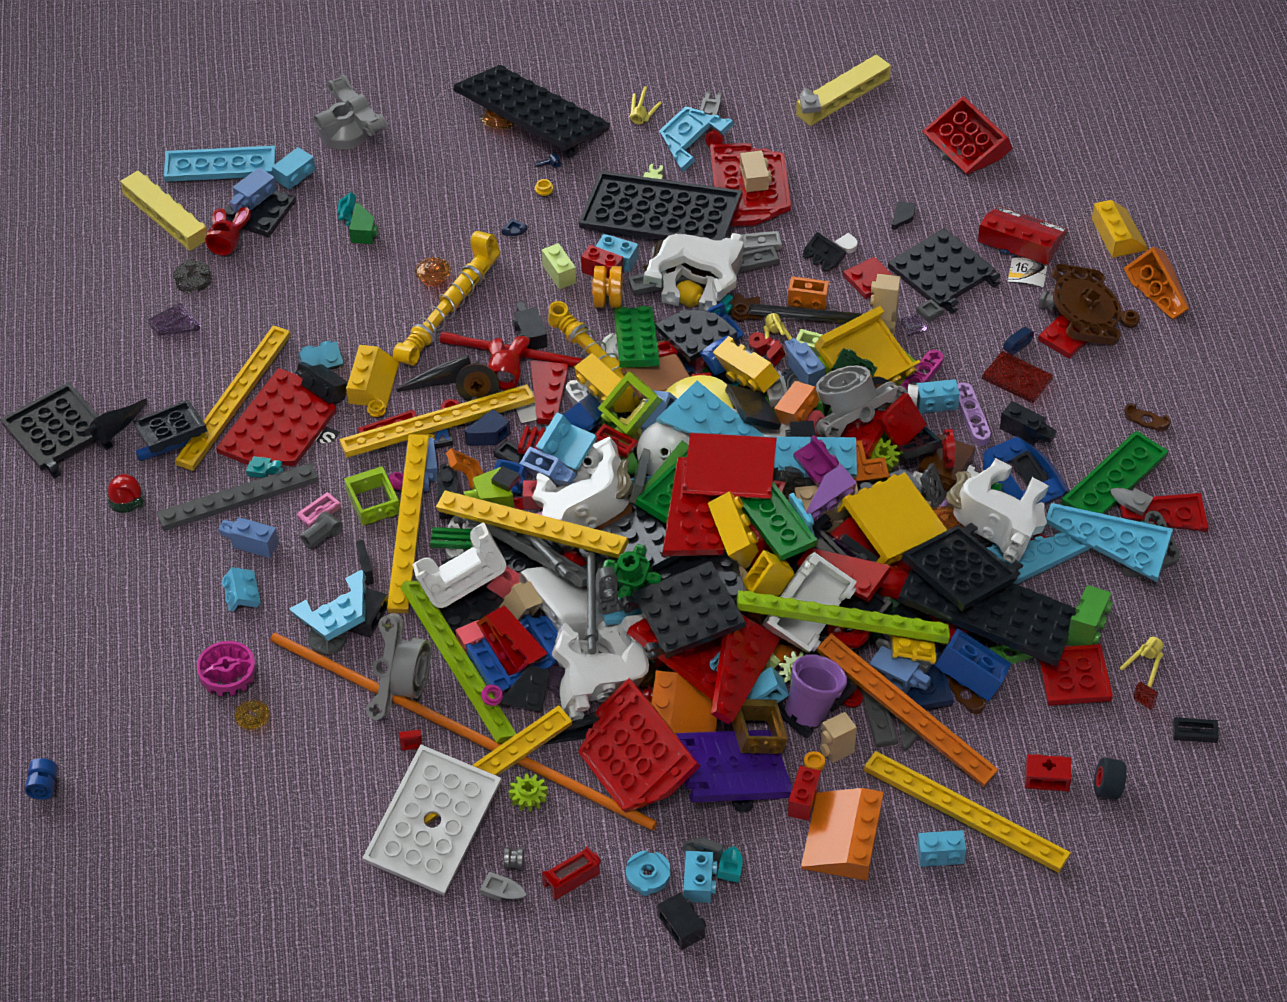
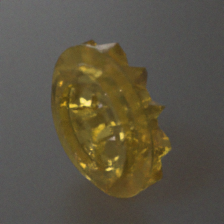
(248, 721)

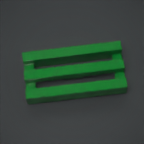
(450, 534)

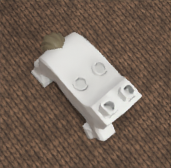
(589, 500)
(998, 514)

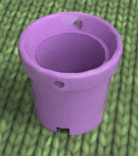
(814, 688)

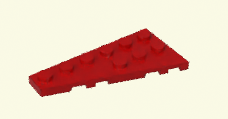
(689, 522)
(739, 666)

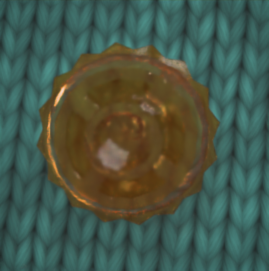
(495, 121)
(433, 270)

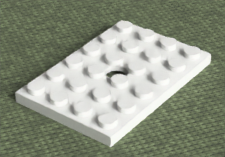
(431, 786)

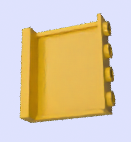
(871, 341)
(893, 517)

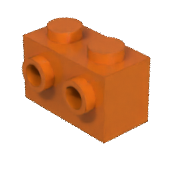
(808, 293)
(797, 403)

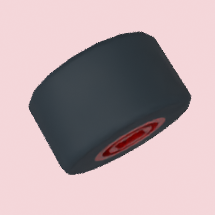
(1110, 778)

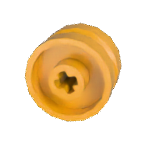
(606, 286)

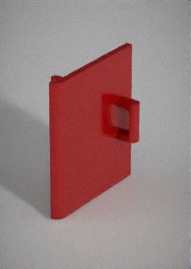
(730, 464)

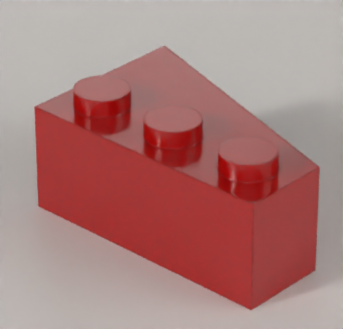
(510, 640)

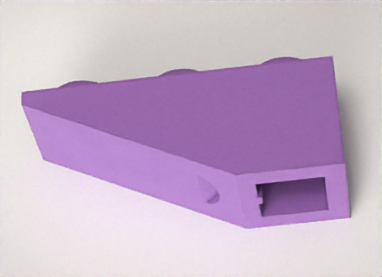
(832, 489)

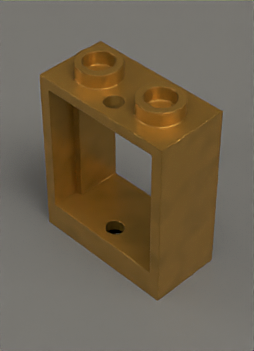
(765, 711)

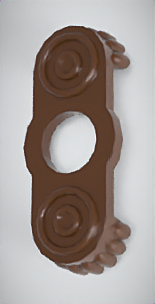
(1135, 415)
(974, 704)

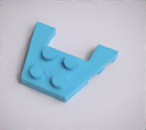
(687, 128)
(339, 614)

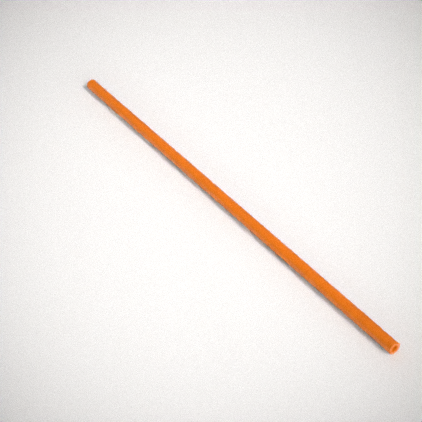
(462, 730)

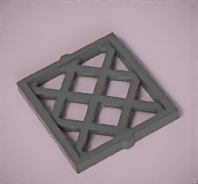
(926, 485)

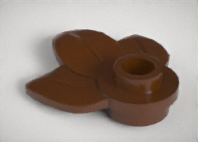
(741, 307)

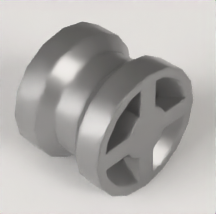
(1046, 301)
(514, 858)

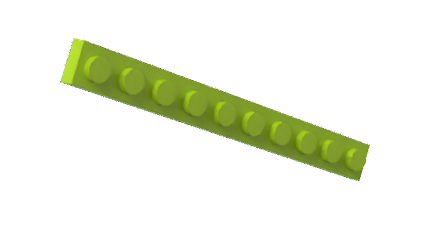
(843, 617)
(457, 660)

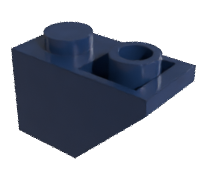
(488, 430)

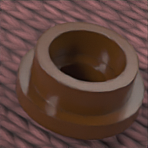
(1130, 318)

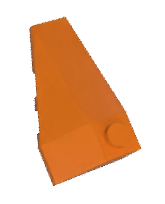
(1157, 280)

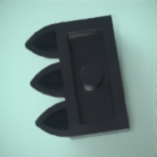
(824, 250)

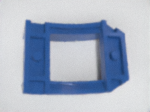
(1014, 447)
(491, 668)

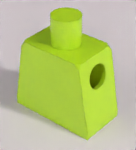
(486, 491)

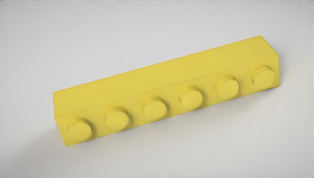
(847, 88)
(164, 210)

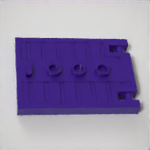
(731, 774)

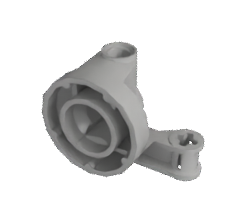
(349, 120)
(851, 397)
(406, 663)

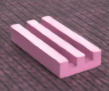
(331, 506)

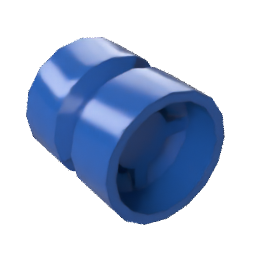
(41, 778)

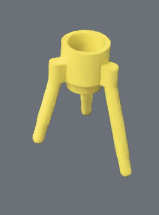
(639, 114)
(774, 325)
(1150, 650)

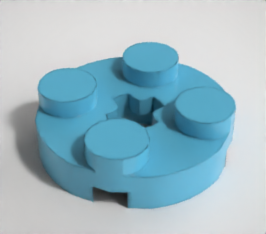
(647, 883)

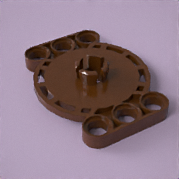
(1074, 301)

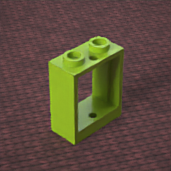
(643, 414)
(375, 478)

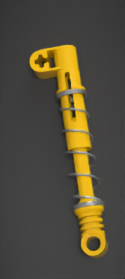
(485, 252)
(577, 332)

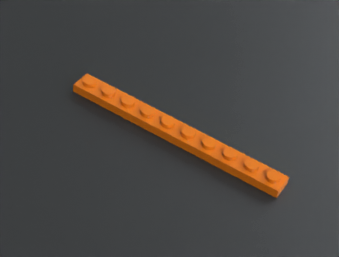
(908, 711)

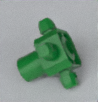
(633, 571)

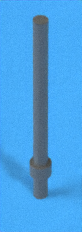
(556, 563)
(591, 632)

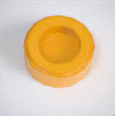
(814, 760)

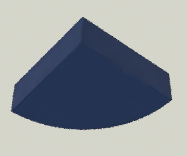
(514, 228)

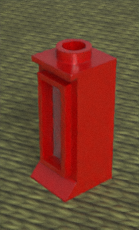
(572, 873)

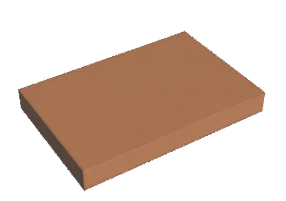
(659, 377)

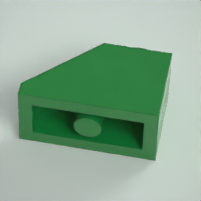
(362, 226)

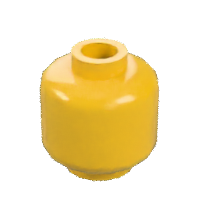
(689, 293)

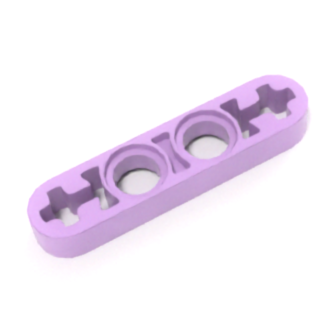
(975, 413)

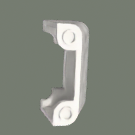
(462, 573)
(816, 582)
(561, 599)

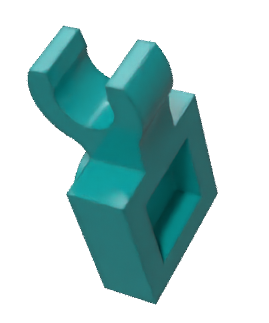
(346, 207)
(261, 467)

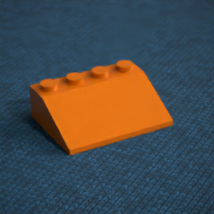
(682, 704)
(843, 832)

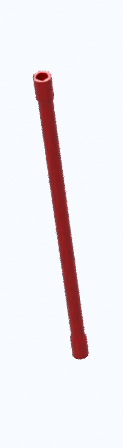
(456, 339)

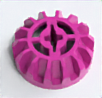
(224, 664)

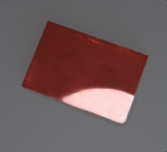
(1017, 377)

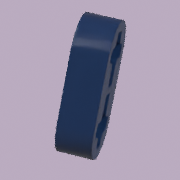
(1018, 340)

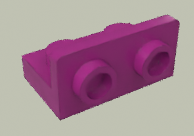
(816, 460)

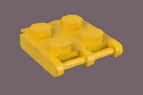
(913, 648)

